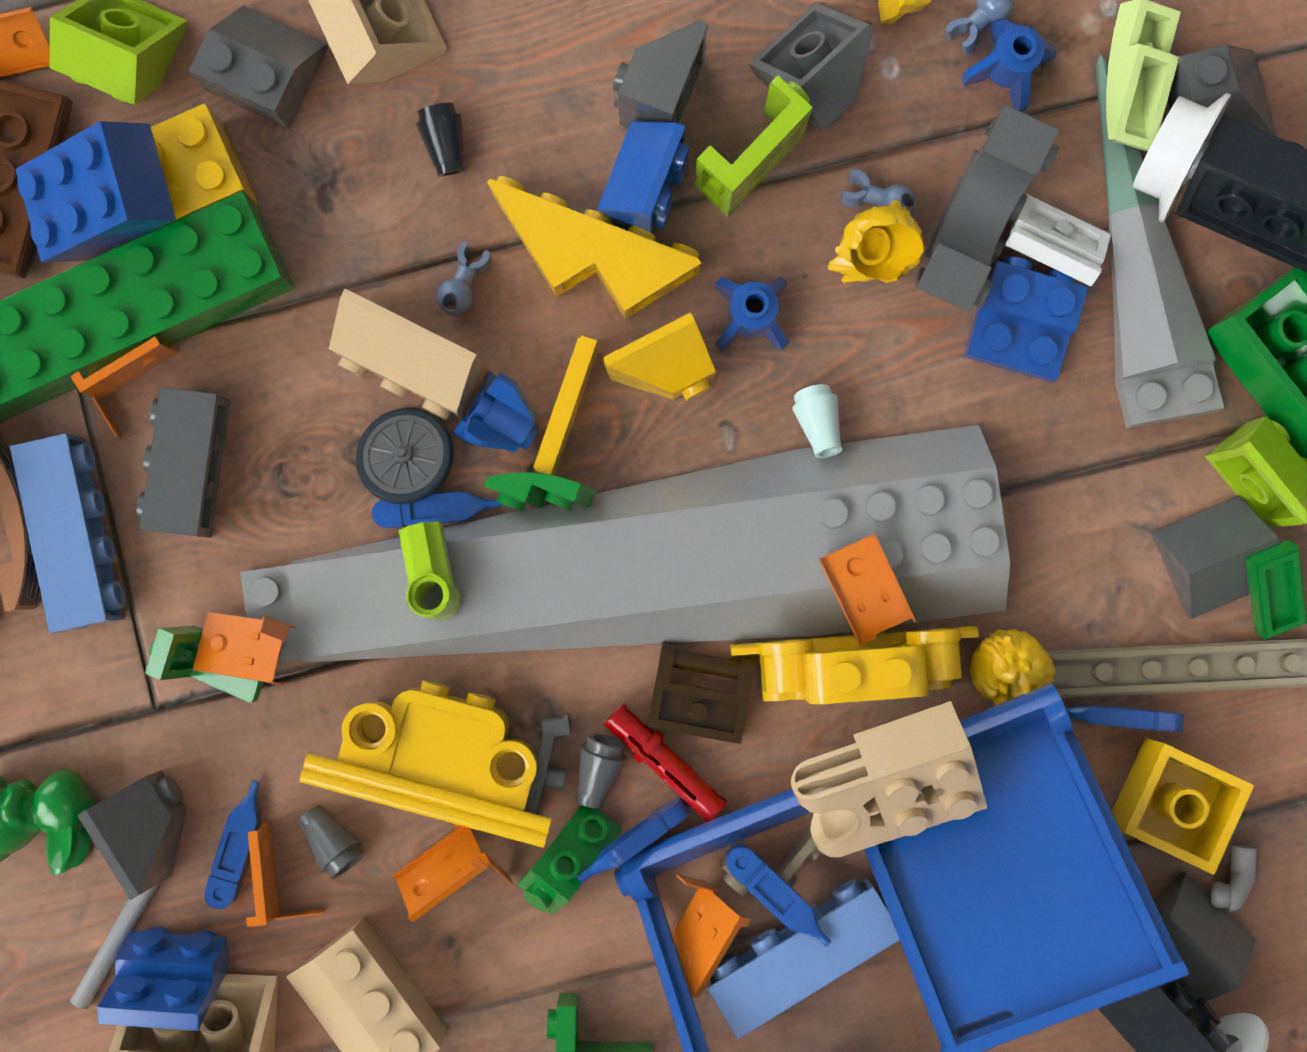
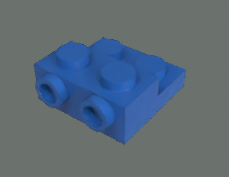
(1026, 319)
(165, 979)

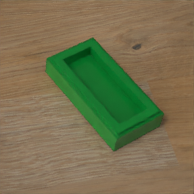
(1276, 589)

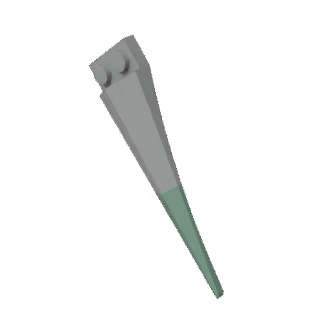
(1158, 335)

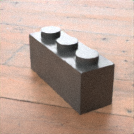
(183, 462)

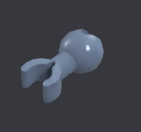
(986, 13)
(876, 195)
(458, 290)

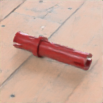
(660, 758)

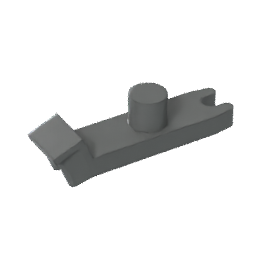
(548, 776)

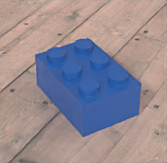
(95, 192)

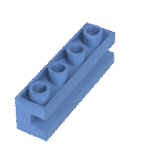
(67, 532)
(793, 965)

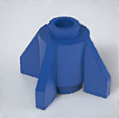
(1012, 60)
(749, 323)
(499, 416)

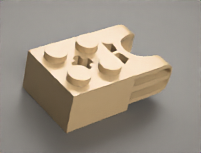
(890, 782)

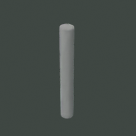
(110, 948)

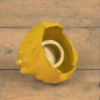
(879, 245)
(1010, 666)

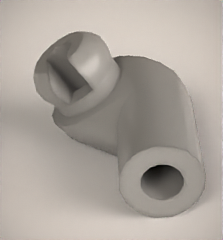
(1240, 881)

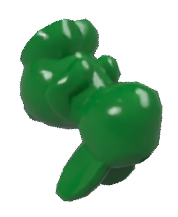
(48, 809)

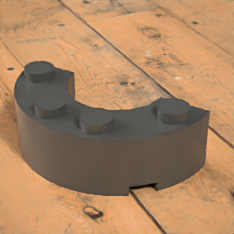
(980, 206)

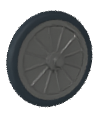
(404, 456)

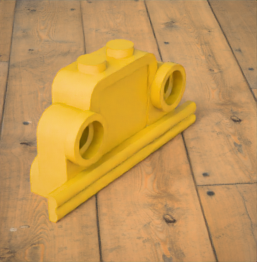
(842, 671)
(437, 761)

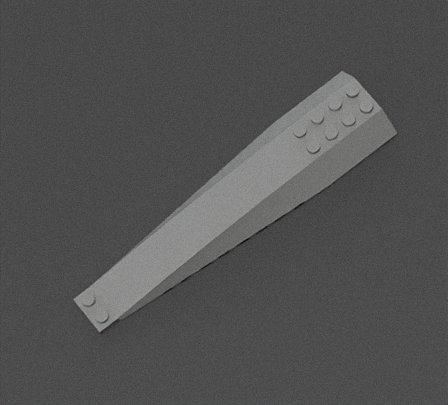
(671, 559)

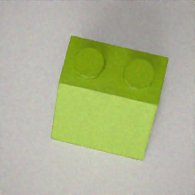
(115, 45)
(1264, 471)

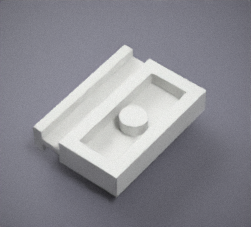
(1059, 240)

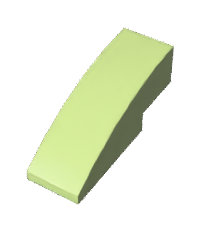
(1140, 72)

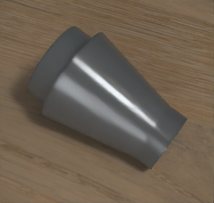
(599, 766)
(330, 842)

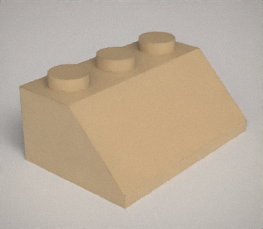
(378, 36)
(405, 356)
(366, 996)
(237, 1021)

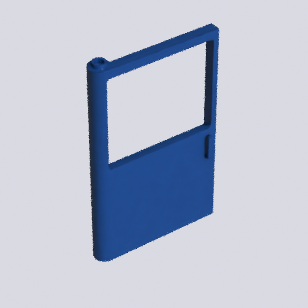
(994, 910)

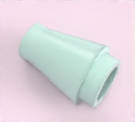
(819, 418)

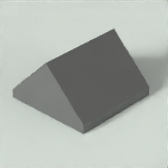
(1209, 554)
(1206, 939)

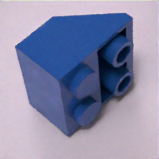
(643, 175)

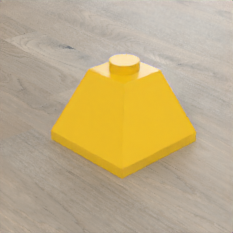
(665, 361)

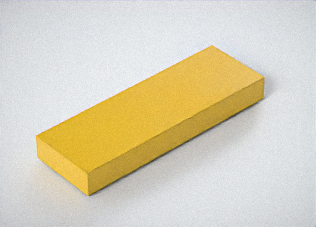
(566, 406)

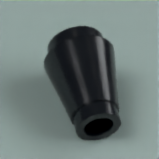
(442, 136)

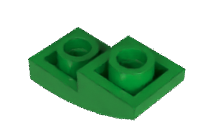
(536, 488)

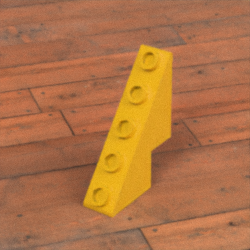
(578, 245)

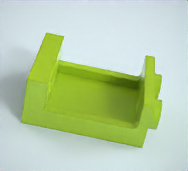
(730, 184)

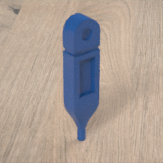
(440, 507)
(1128, 717)
(637, 838)
(233, 852)
(773, 892)

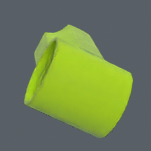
(427, 566)

